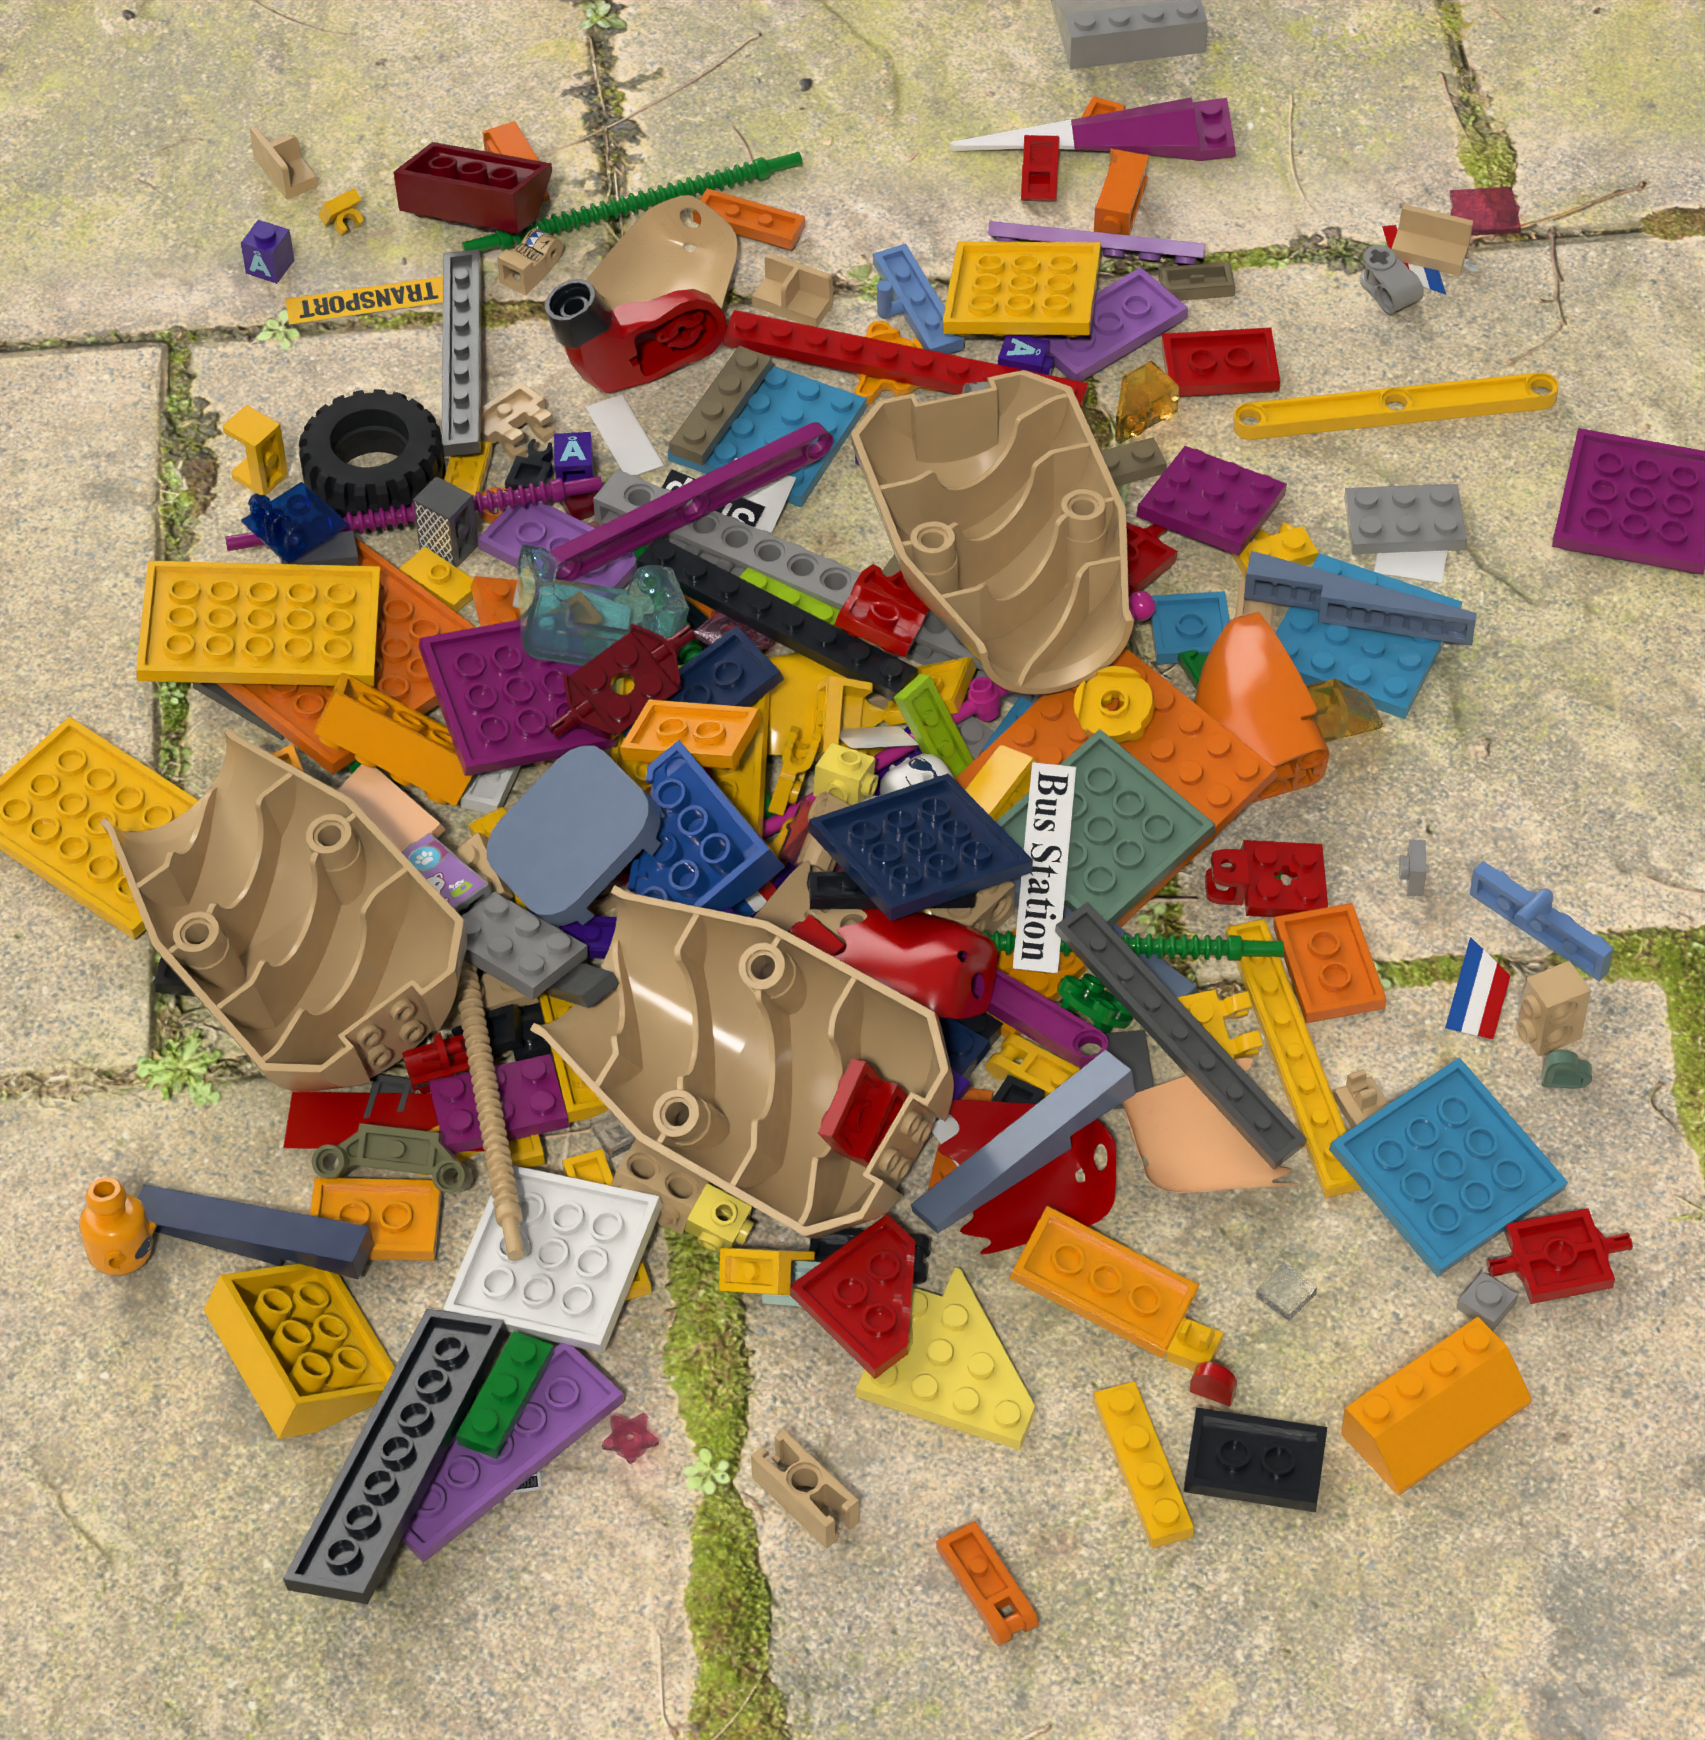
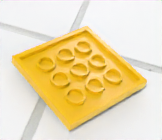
(1022, 288)

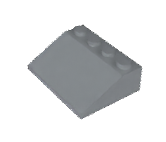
(1129, 30)

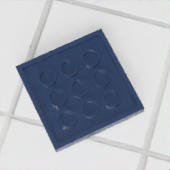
(920, 846)

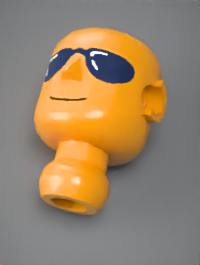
(115, 1229)

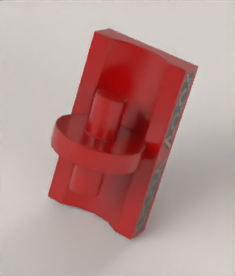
(436, 1061)

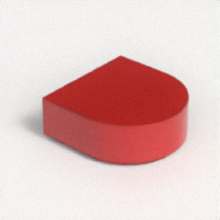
(1214, 1383)

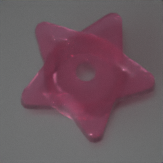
(631, 1448)

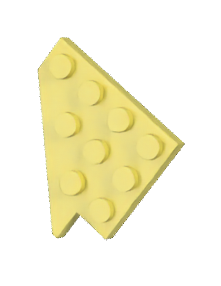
(955, 1370)

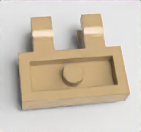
(511, 410)

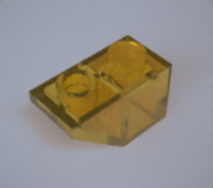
(1144, 400)
(1342, 710)

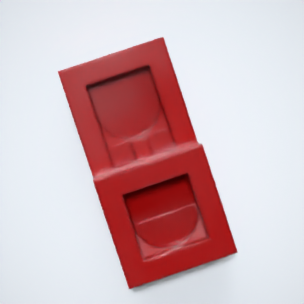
(1040, 168)

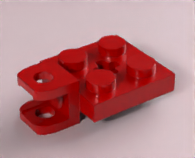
(1254, 877)

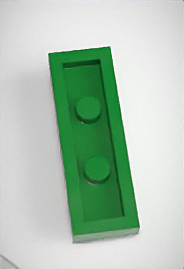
(505, 1394)

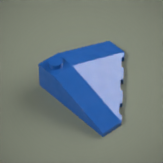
(706, 847)

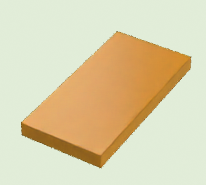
(1104, 1282)

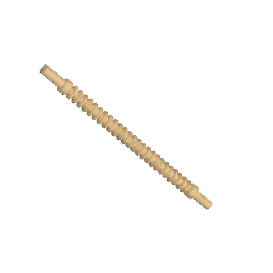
(507, 1211)

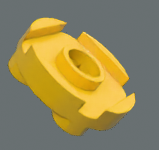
(1134, 694)

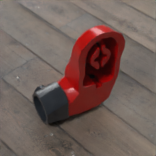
(636, 338)

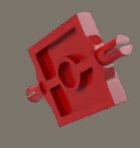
(1146, 555)
(1559, 1255)

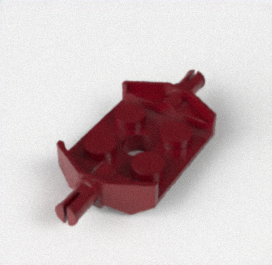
(639, 656)

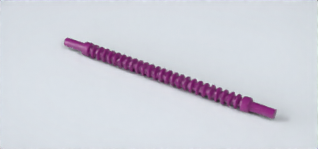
(555, 490)

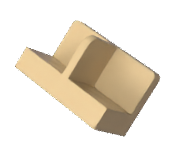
(283, 163)
(794, 291)

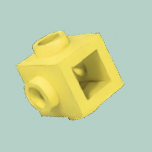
(845, 774)
(707, 1217)

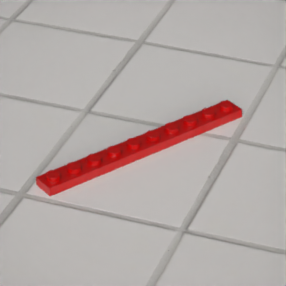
(867, 355)

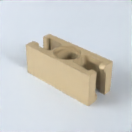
(804, 1471)

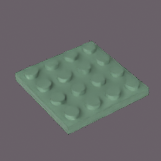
(1123, 829)

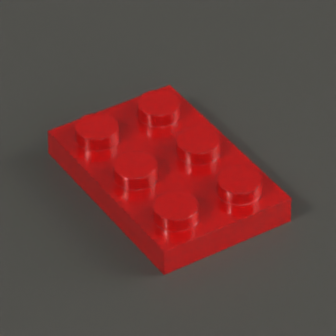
(1221, 361)

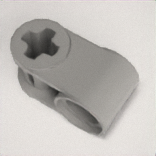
(1389, 280)

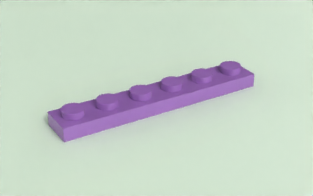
(1112, 244)

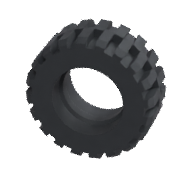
(365, 426)

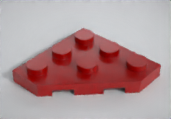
(865, 1295)

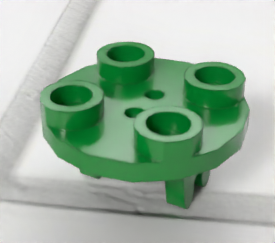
(1091, 999)

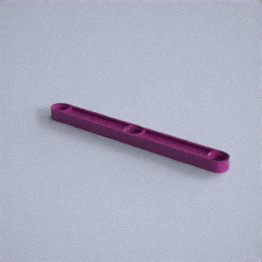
(709, 494)
(1039, 1018)

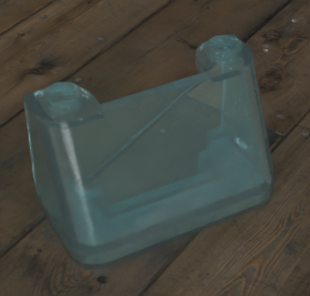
(581, 620)

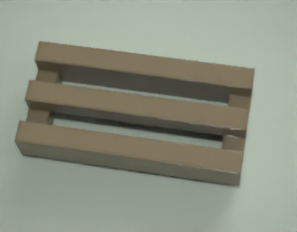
(1197, 281)

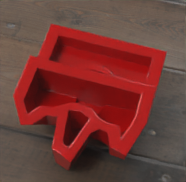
(883, 611)
(860, 1113)

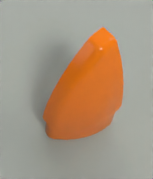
(1263, 702)

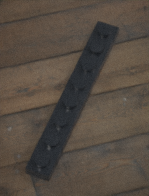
(781, 620)

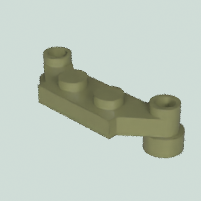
(397, 1151)

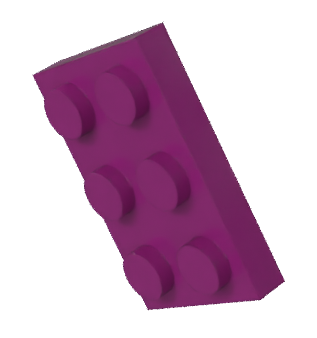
(528, 1099)

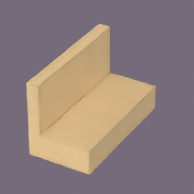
(1432, 239)

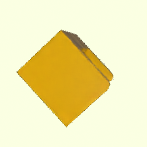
(264, 449)
(836, 708)

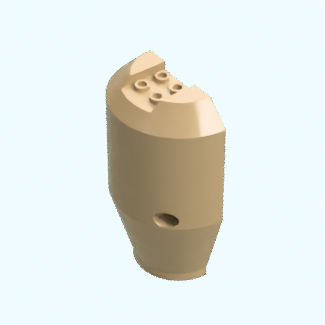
(1005, 526)
(296, 923)
(734, 1050)

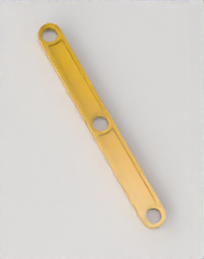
(1370, 407)

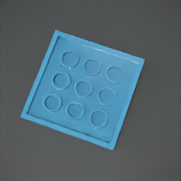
(778, 408)
(1373, 661)
(1448, 1166)

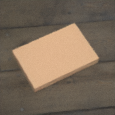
(389, 807)

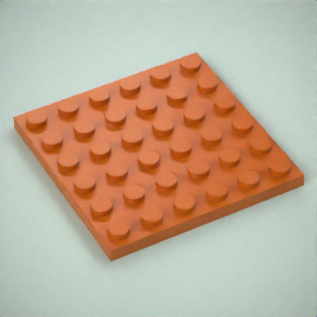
(403, 618)
(1178, 745)

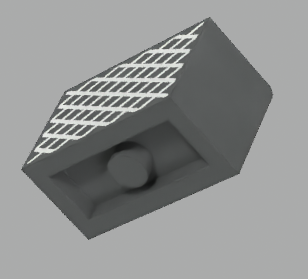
(446, 521)

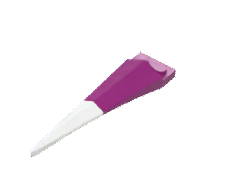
(1163, 129)

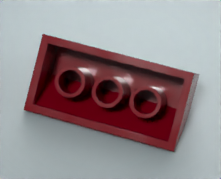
(472, 187)

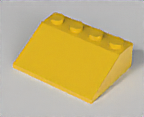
(299, 1345)

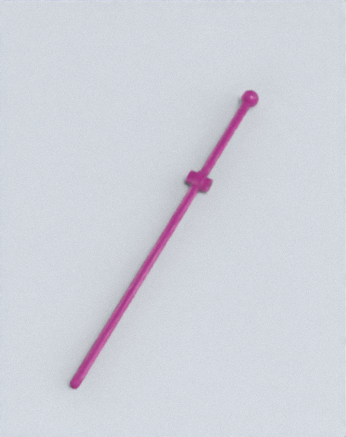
(983, 700)

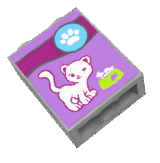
(447, 873)

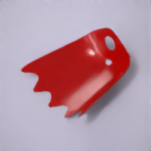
(921, 960)
(1015, 1213)

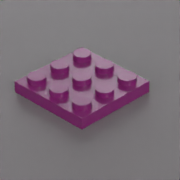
(1211, 500)

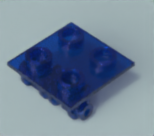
(292, 522)

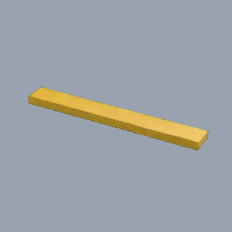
(1294, 1059)

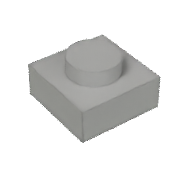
(974, 735)
(1413, 867)
(1488, 1300)

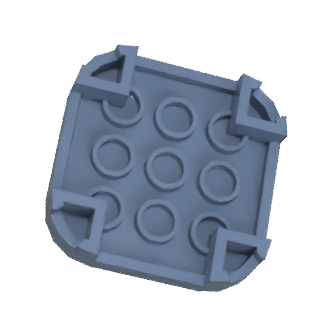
(573, 835)

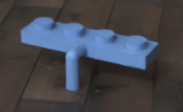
(913, 298)
(1538, 918)

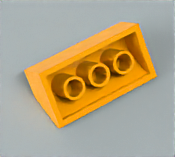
(393, 738)
(1436, 1406)

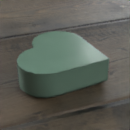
(1565, 1070)

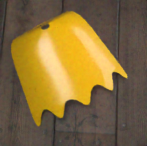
(794, 702)

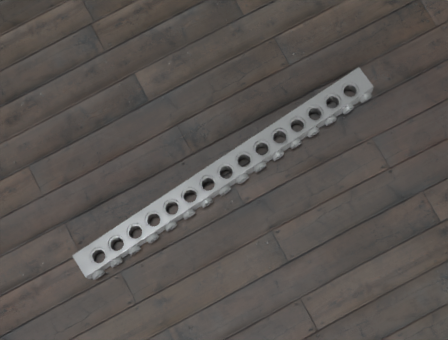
(738, 546)

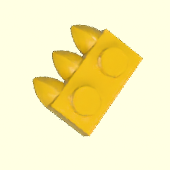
(1289, 544)

